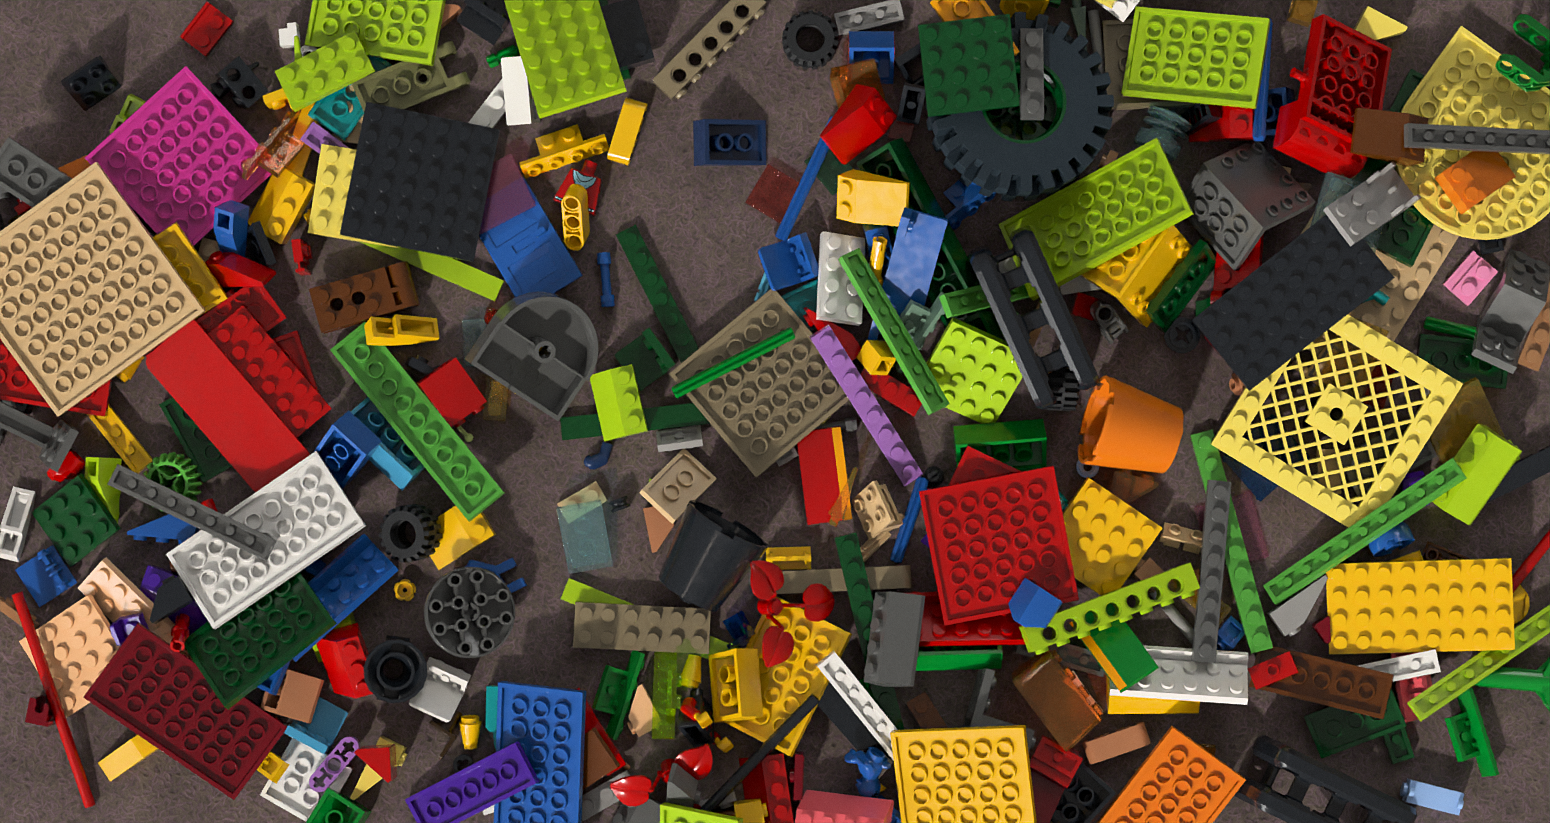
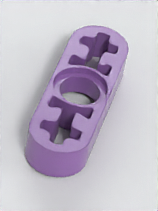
(328, 781)

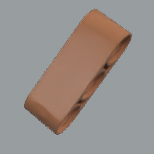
(1116, 743)

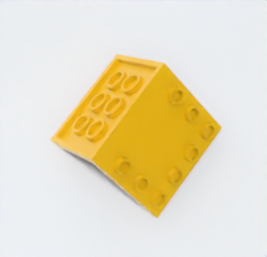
(1141, 271)

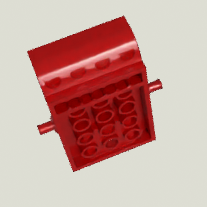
(1332, 85)

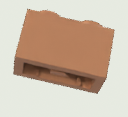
(295, 697)

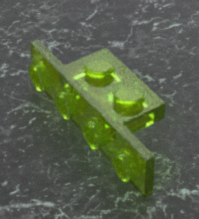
(664, 695)

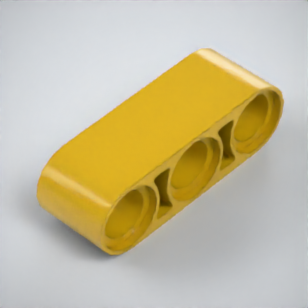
(626, 131)
(575, 217)

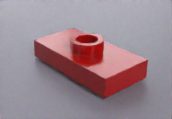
(1273, 670)

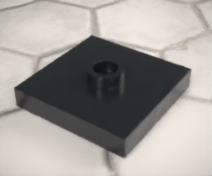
(259, 246)

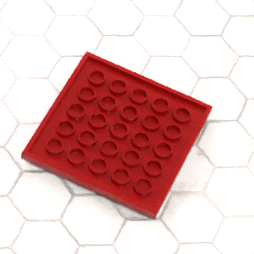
(992, 537)

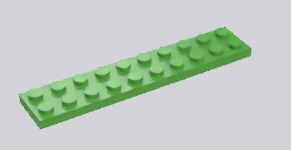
(418, 423)

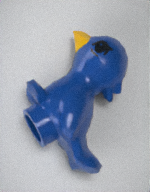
(870, 766)

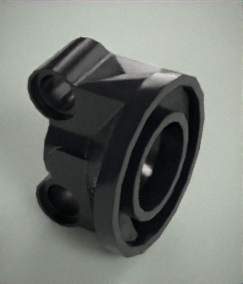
(412, 676)

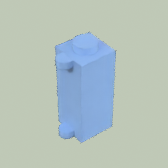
(1432, 796)

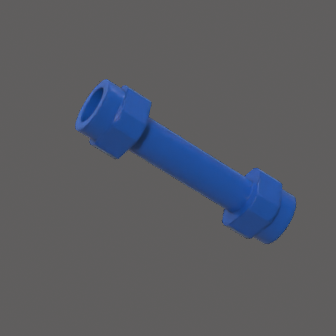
(607, 298)

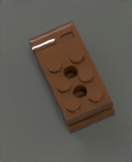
(385, 292)

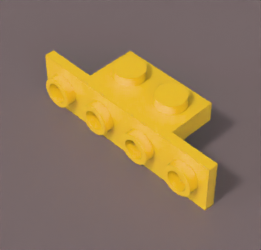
(562, 149)

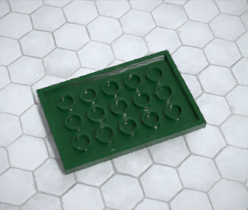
(259, 639)

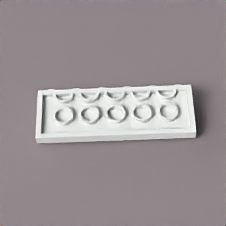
(1193, 680)

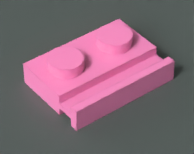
(1470, 278)

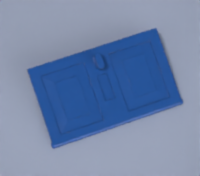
(531, 252)

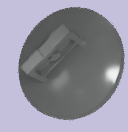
(469, 612)

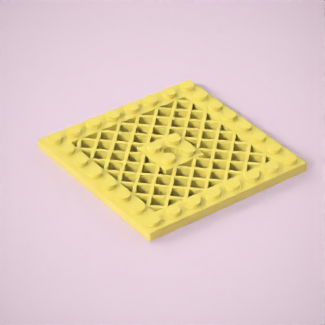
(1397, 464)

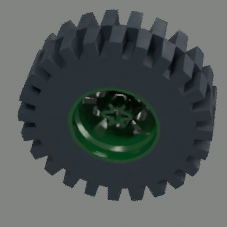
(1050, 157)

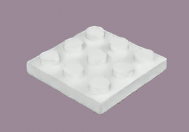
(293, 788)

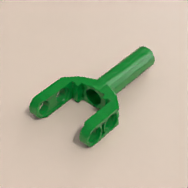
(1537, 80)
(1521, 679)

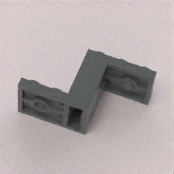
(1511, 311)
(980, 702)

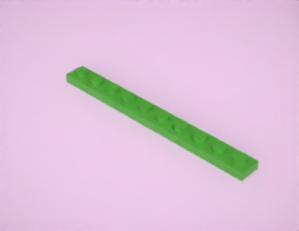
(1364, 531)
(1235, 552)

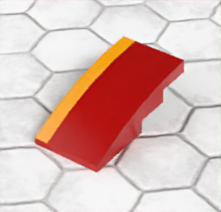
(822, 473)

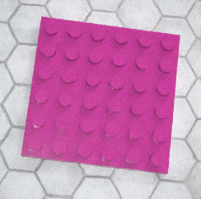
(179, 158)

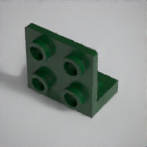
(647, 357)

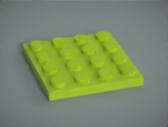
(974, 371)

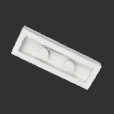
(517, 93)

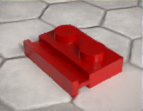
(206, 29)
(301, 255)
(1055, 762)

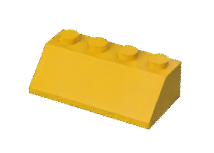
(1141, 705)

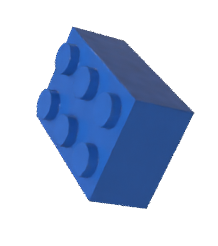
(347, 448)

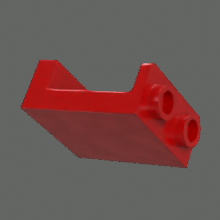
(452, 392)

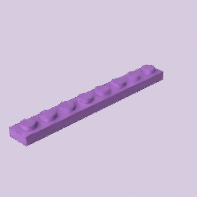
(866, 405)

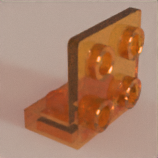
(847, 76)

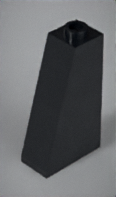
(846, 720)

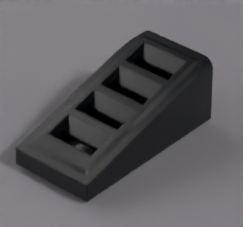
(1213, 114)

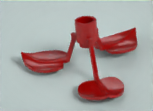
(765, 580)
(634, 789)

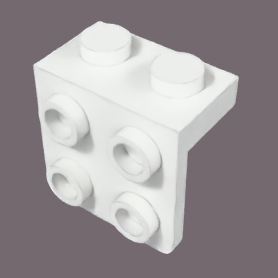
(441, 690)

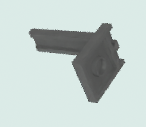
(54, 440)

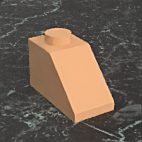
(641, 712)

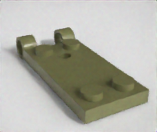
(400, 86)

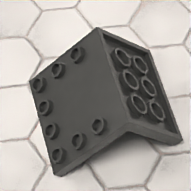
(1241, 198)

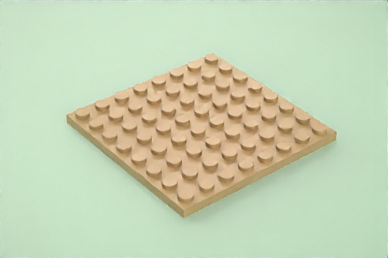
(85, 290)

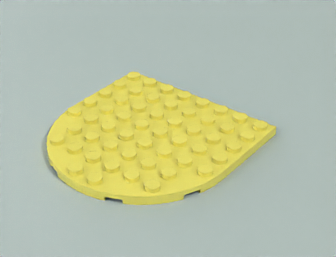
(1470, 91)

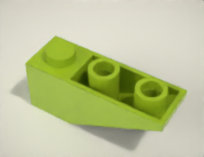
(98, 473)

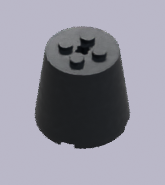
(709, 556)

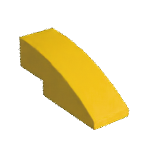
(401, 330)

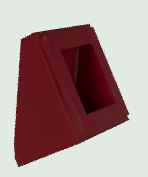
(1322, 628)

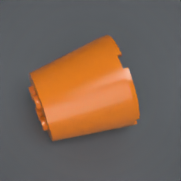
(1129, 428)

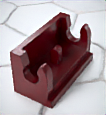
(38, 712)

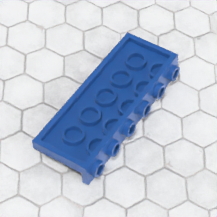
(350, 580)

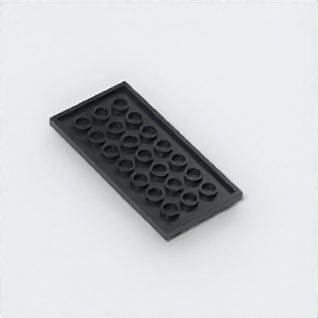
(1291, 301)

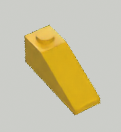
(126, 757)

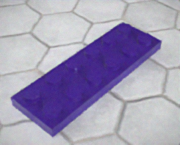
(474, 787)

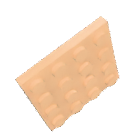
(76, 650)

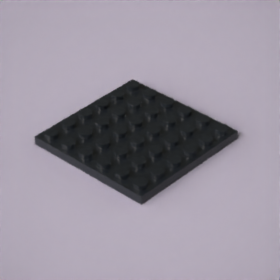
(419, 182)

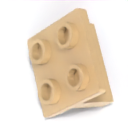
(876, 510)

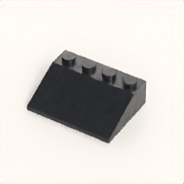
(628, 34)
(1084, 798)

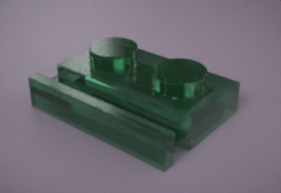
(830, 170)

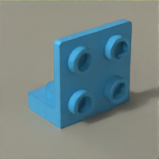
(323, 727)

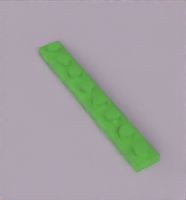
(893, 331)

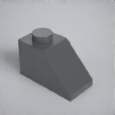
(682, 788)

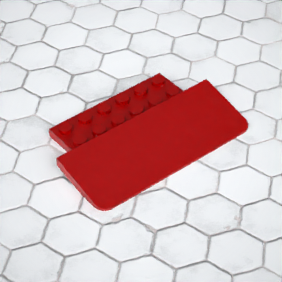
(240, 394)

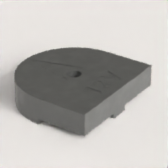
(512, 344)

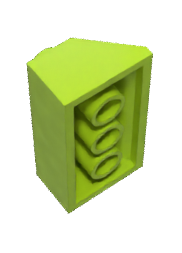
(1485, 462)

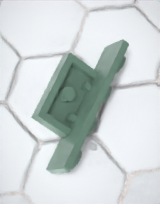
(920, 321)

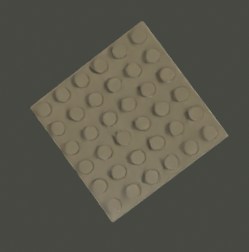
(772, 399)

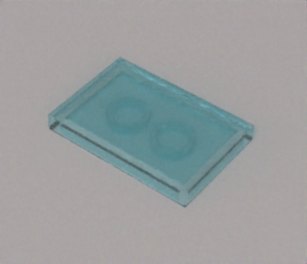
(584, 536)

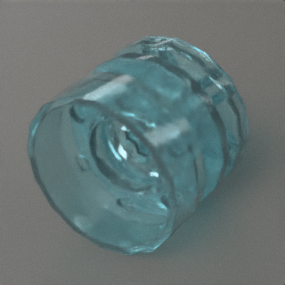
(1166, 127)

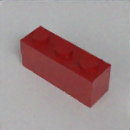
(893, 391)

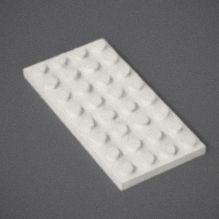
(298, 509)

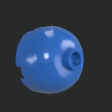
(1397, 537)

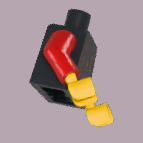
(697, 722)

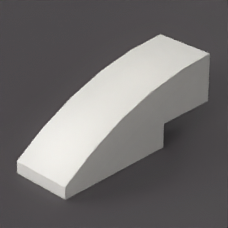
(16, 523)

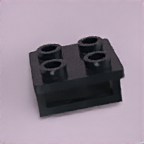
(485, 18)
(91, 83)

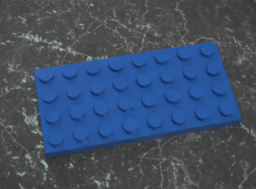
(552, 734)

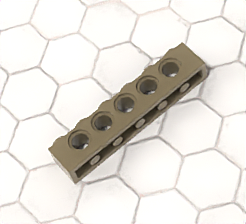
(674, 89)

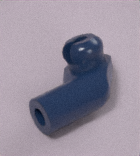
(600, 459)

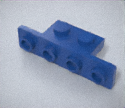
(965, 200)

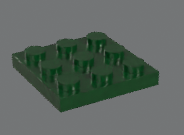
(76, 520)

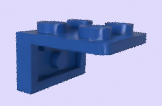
(789, 262)

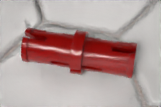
(180, 632)

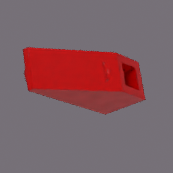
(844, 336)

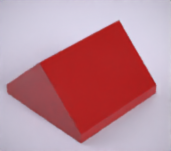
(381, 759)

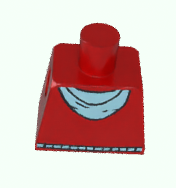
(587, 180)

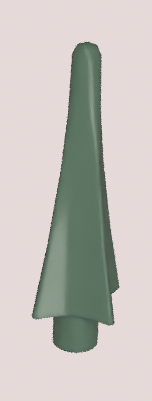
(1079, 17)

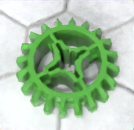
(160, 470)

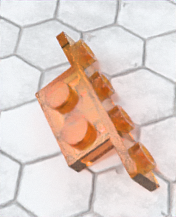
(277, 150)

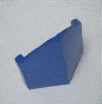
(1033, 605)

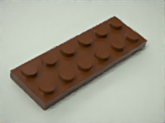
(1332, 683)

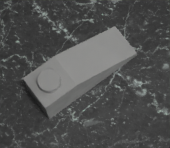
(1296, 608)

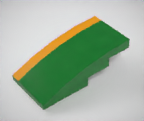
(1118, 652)

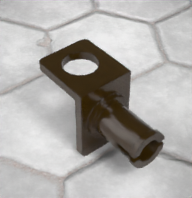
(446, 729)

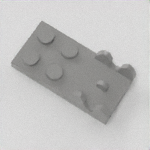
(1370, 204)

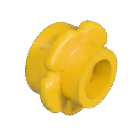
(399, 586)

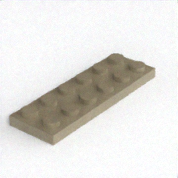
(641, 628)

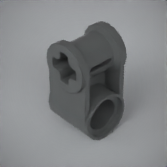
(1110, 324)

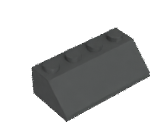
(894, 639)

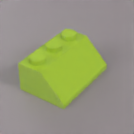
(618, 403)

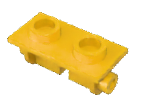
(790, 557)

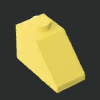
(1378, 25)

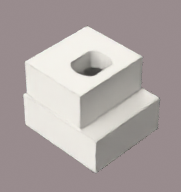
(287, 35)

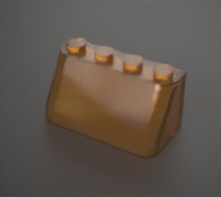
(1057, 698)

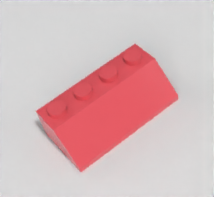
(842, 808)

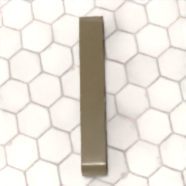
(878, 577)

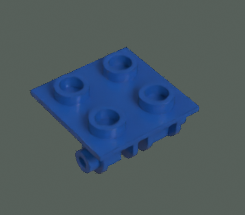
(46, 576)

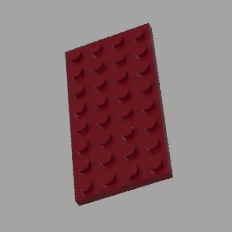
(177, 711)

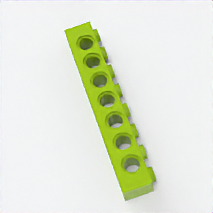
(1182, 575)

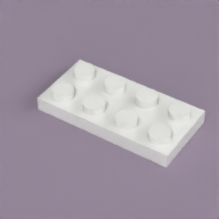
(836, 294)

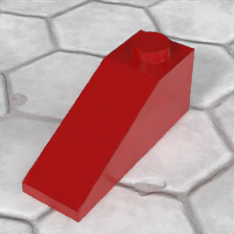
(238, 271)

